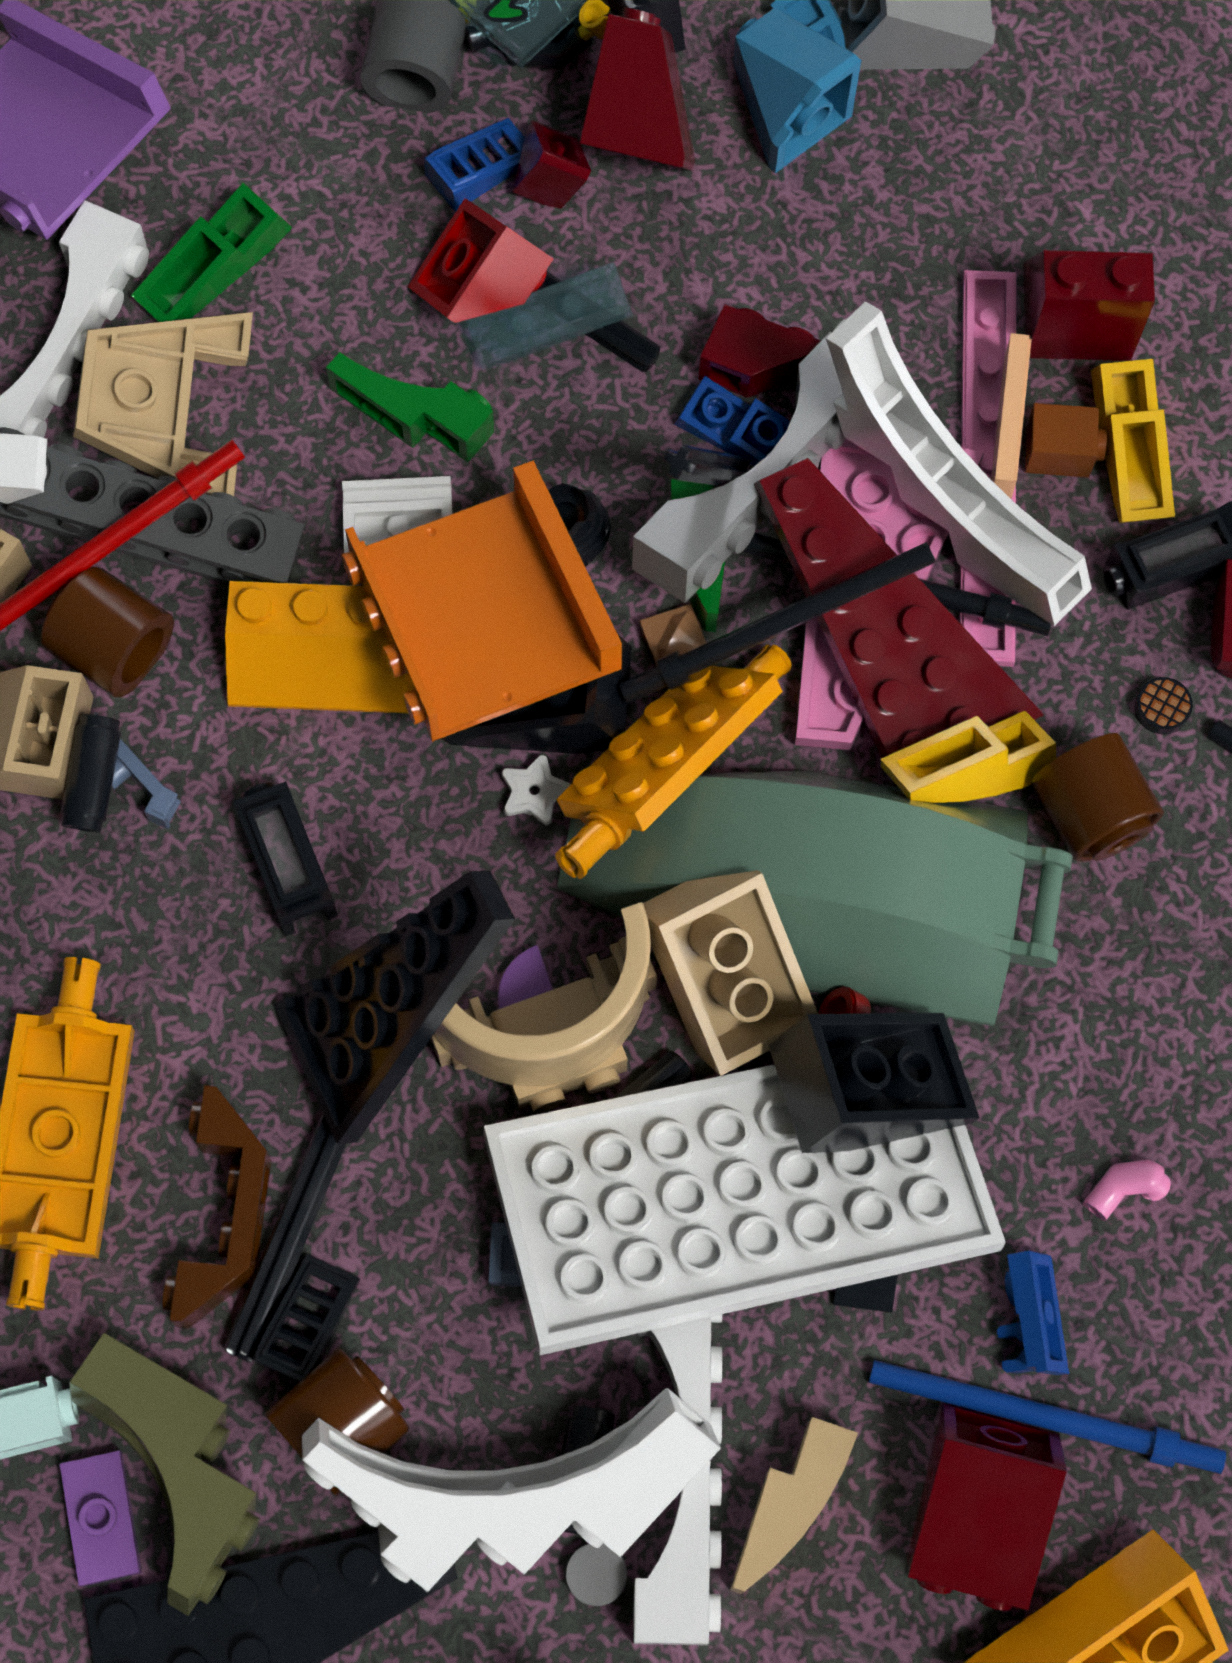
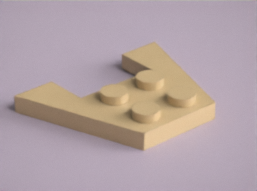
(140, 389)

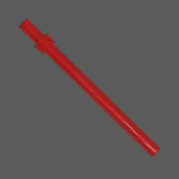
(191, 482)

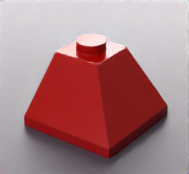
(479, 267)

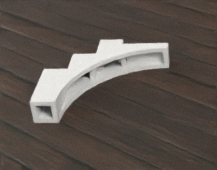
(936, 477)
(516, 1513)

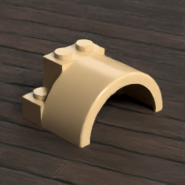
(563, 1035)

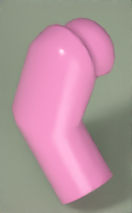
(1125, 1179)

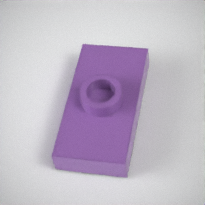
(100, 1518)

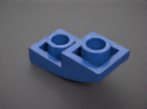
(732, 423)

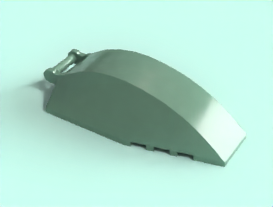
(867, 883)

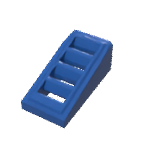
(474, 183)

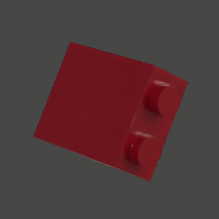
(638, 93)
(1087, 303)
(986, 1507)

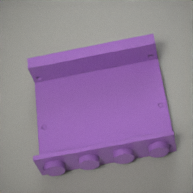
(64, 117)

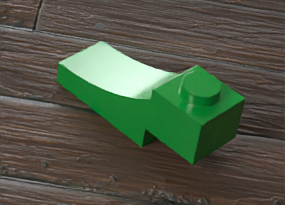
(409, 411)

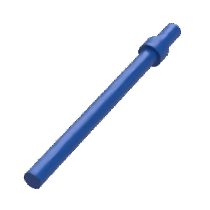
(1160, 1445)

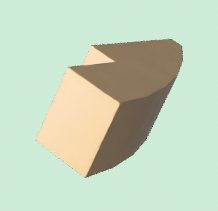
(793, 1501)

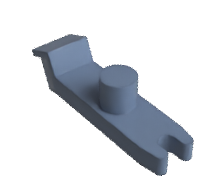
(162, 801)

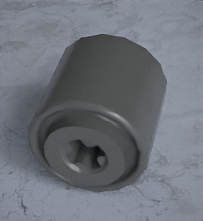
(413, 54)

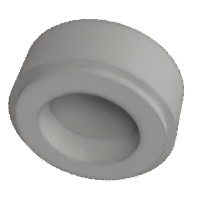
(596, 1575)

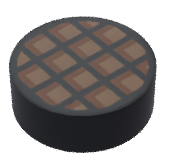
(1163, 705)

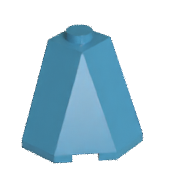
(793, 84)

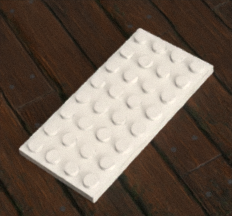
(709, 1208)

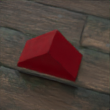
(550, 166)

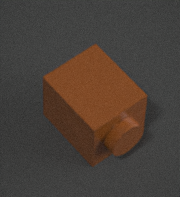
(1064, 440)

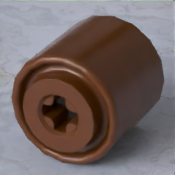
(106, 631)
(1098, 798)
(345, 1397)

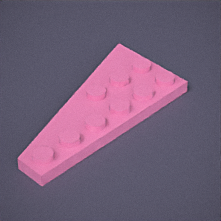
(826, 705)

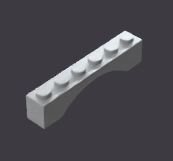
(695, 534)

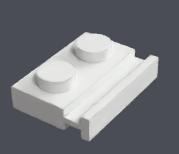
(393, 505)

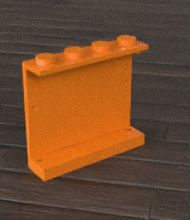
(485, 608)

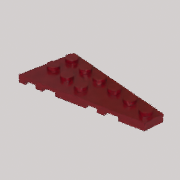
(896, 646)

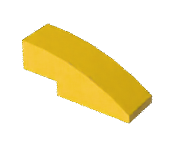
(1135, 440)
(972, 760)

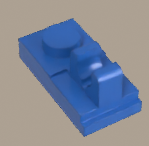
(1034, 1294)

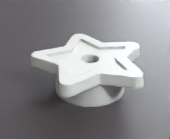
(523, 801)

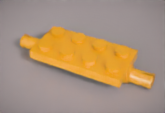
(664, 755)
(59, 1132)

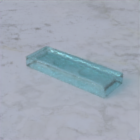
(551, 317)

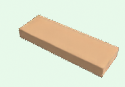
(1011, 413)

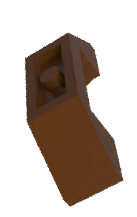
(204, 1286)

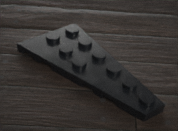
(388, 998)
(265, 1610)

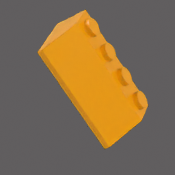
(306, 650)
(1128, 1610)

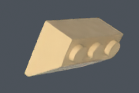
(728, 966)

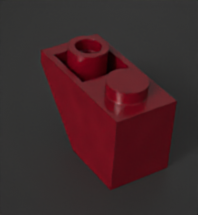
(752, 353)

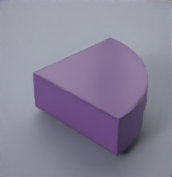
(524, 978)

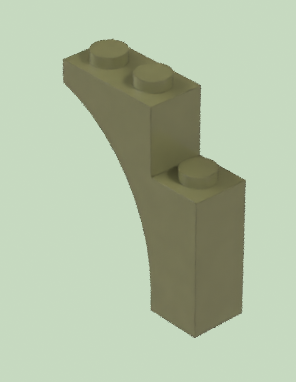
(173, 1432)

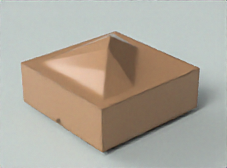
(671, 632)

